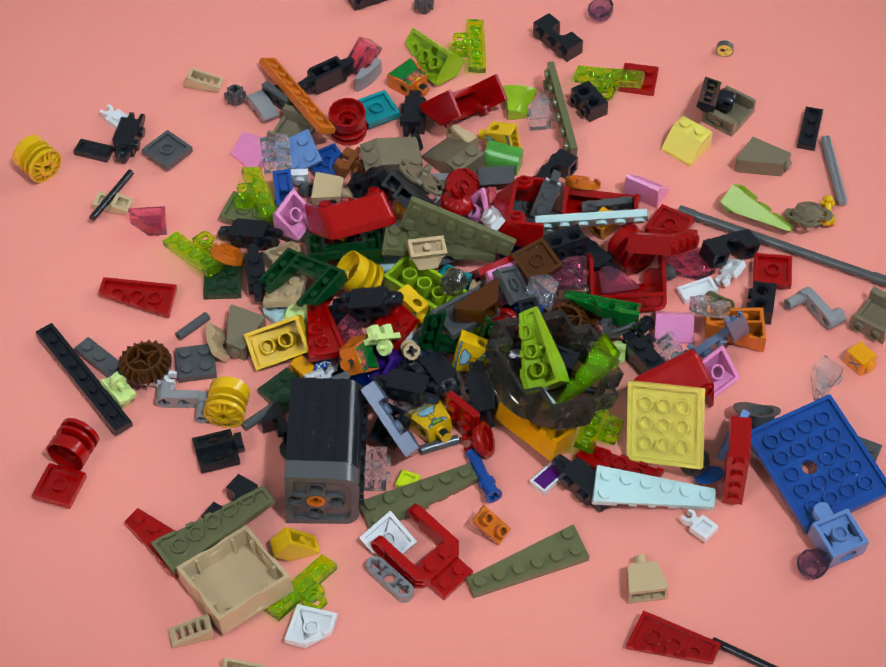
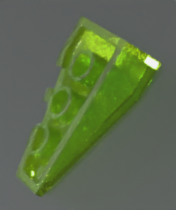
(598, 364)

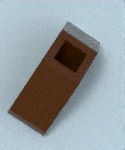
(478, 304)

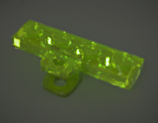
(472, 45)
(607, 78)
(255, 194)
(195, 252)
(598, 430)
(306, 588)

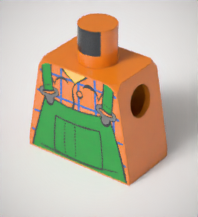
(408, 77)
(357, 357)

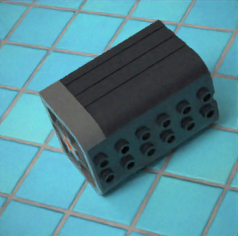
(325, 451)

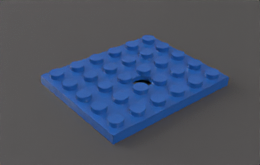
(823, 437)

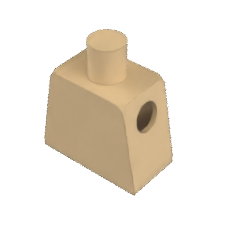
(329, 188)
(645, 581)

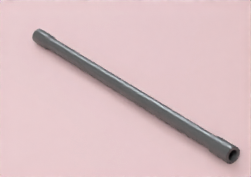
(874, 277)

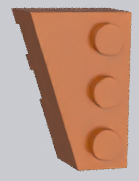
(755, 319)

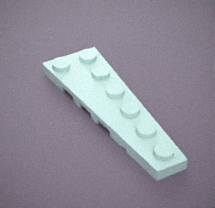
(589, 219)
(631, 488)

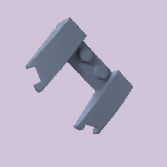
(733, 327)
(378, 399)

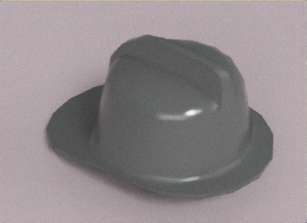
(759, 413)

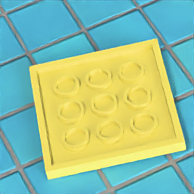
(665, 424)

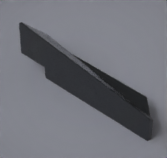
(403, 188)

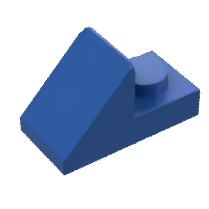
(282, 183)

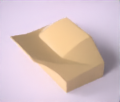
(427, 251)

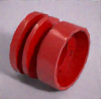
(349, 120)
(631, 262)
(72, 444)

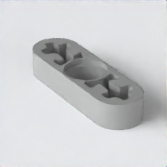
(388, 570)

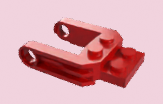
(440, 569)

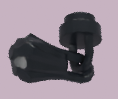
(644, 325)

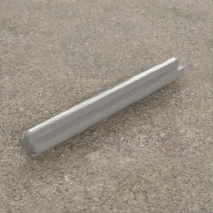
(834, 171)

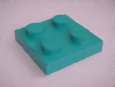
(379, 108)

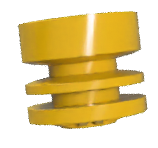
(36, 158)
(360, 271)
(226, 402)

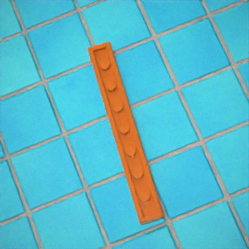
(297, 95)

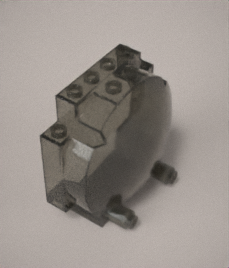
(533, 403)

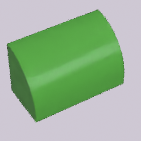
(503, 155)

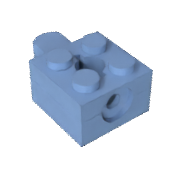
(842, 528)

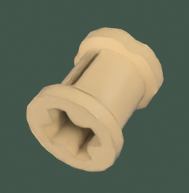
(414, 352)

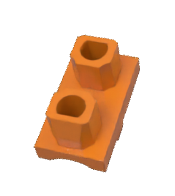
(491, 525)

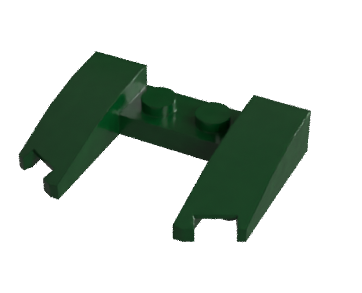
(369, 247)
(328, 277)
(431, 330)

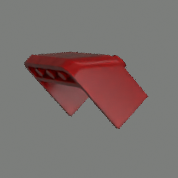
(465, 102)
(574, 197)
(350, 216)
(515, 225)
(651, 293)
(682, 370)

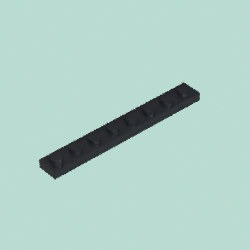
(84, 379)

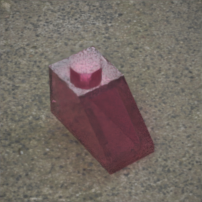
(364, 53)
(149, 220)
(614, 281)

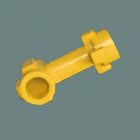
(828, 202)

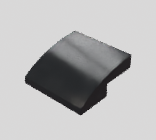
(216, 451)

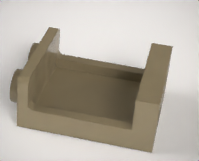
(731, 121)
(291, 123)
(872, 317)

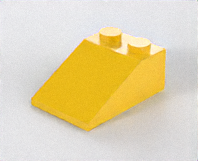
(278, 342)

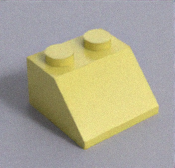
(687, 141)

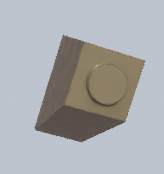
(762, 159)
(239, 323)

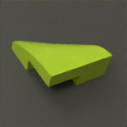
(518, 100)

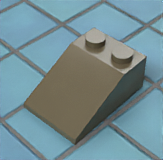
(390, 152)
(454, 154)

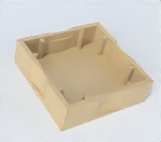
(235, 579)

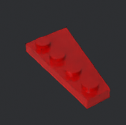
(605, 458)
(146, 530)
(668, 639)

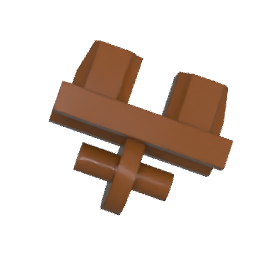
(352, 163)

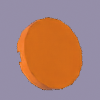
(582, 182)
(227, 254)

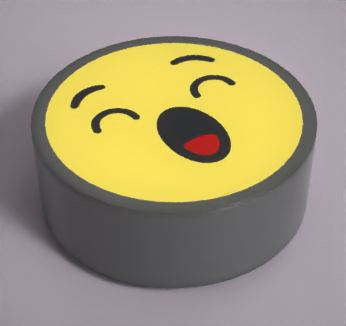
(724, 48)

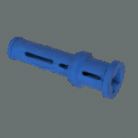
(486, 481)

